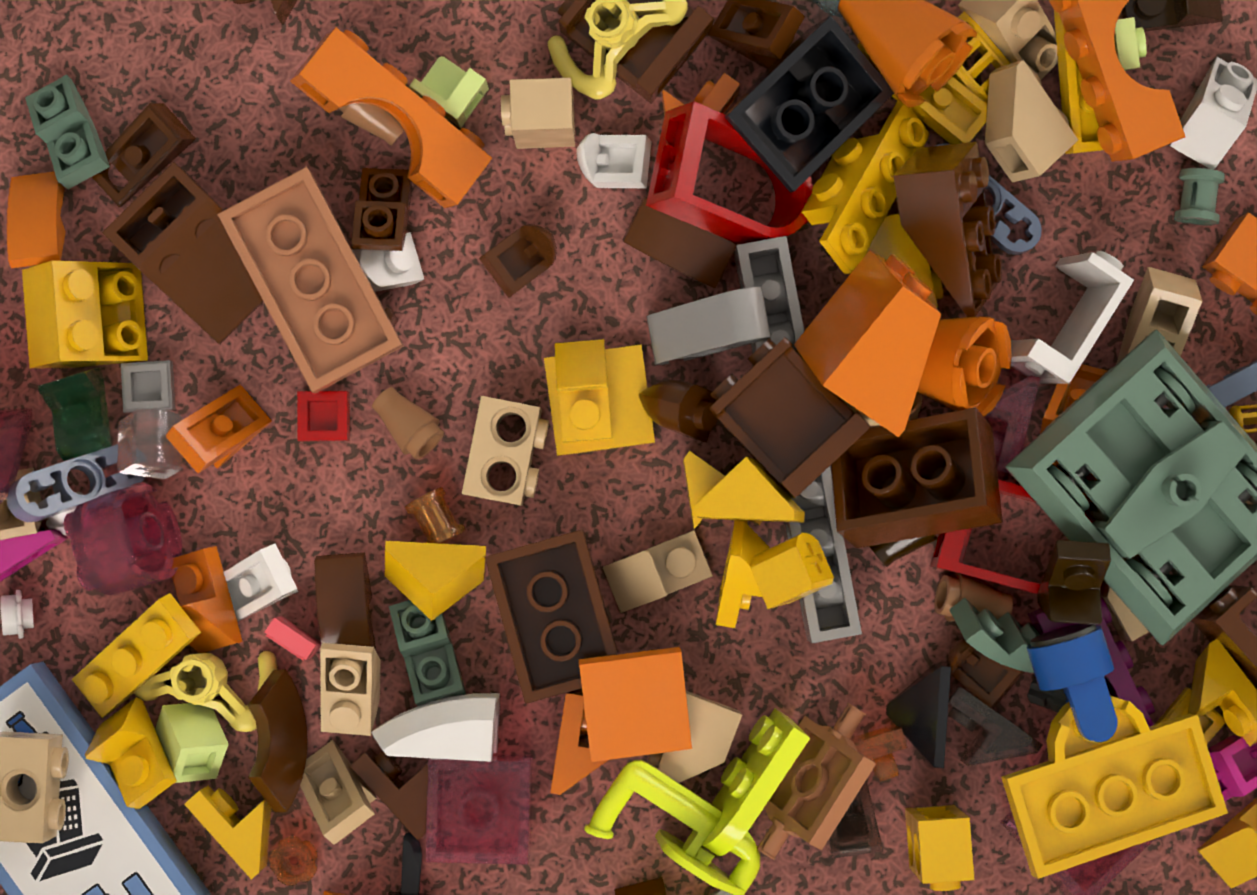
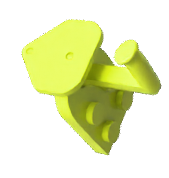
(727, 820)

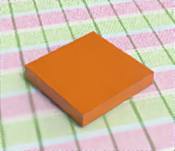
(635, 704)

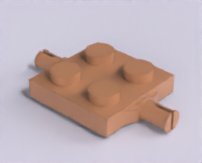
(818, 784)

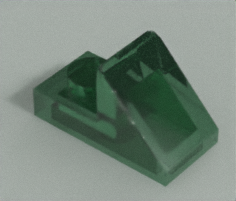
(78, 413)

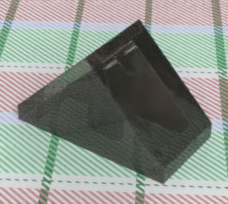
(857, 830)

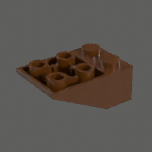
(949, 221)
(186, 252)

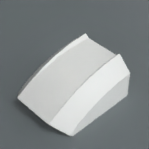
(445, 729)

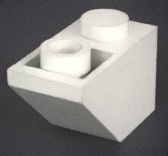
(1217, 113)

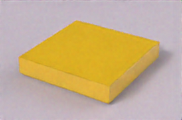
(628, 418)

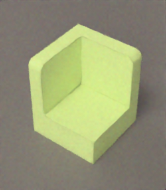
(453, 89)
(191, 741)

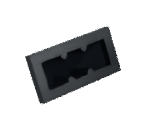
(923, 713)

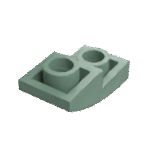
(68, 131)
(997, 639)
(427, 654)

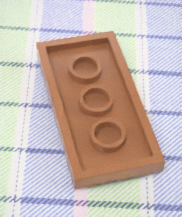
(310, 280)

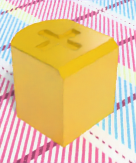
(791, 570)

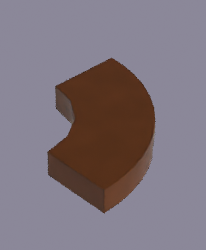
(280, 740)

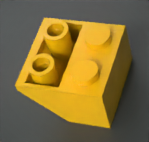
(84, 314)

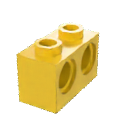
(939, 846)

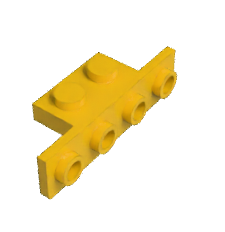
(861, 187)

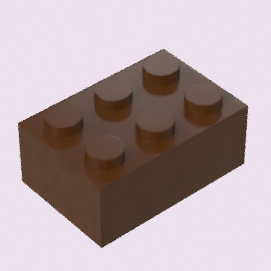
(918, 484)
(551, 612)

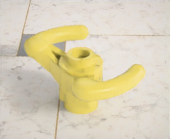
(614, 28)
(201, 680)

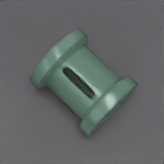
(1199, 196)

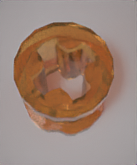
(435, 517)

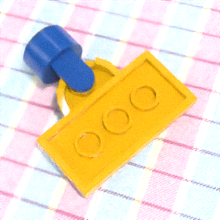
(1106, 770)

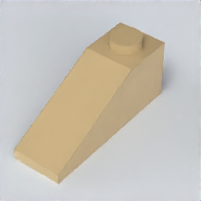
(1162, 304)

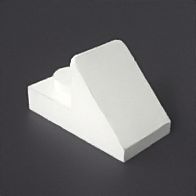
(259, 582)

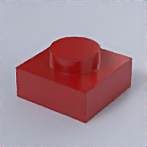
(323, 416)

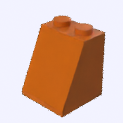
(874, 340)

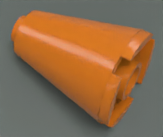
(909, 43)
(967, 363)

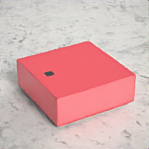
(292, 638)

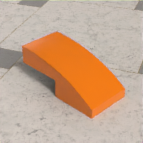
(34, 220)

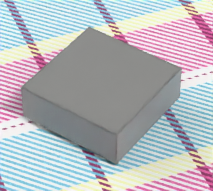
(148, 386)

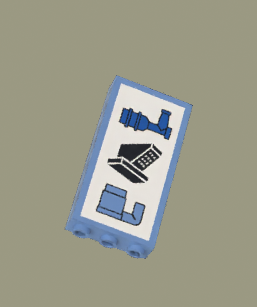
(102, 840)

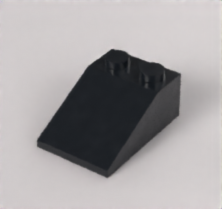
(809, 103)

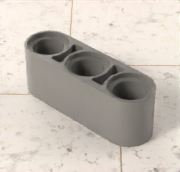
(709, 325)

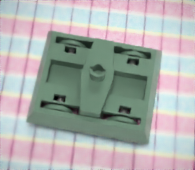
(1159, 488)

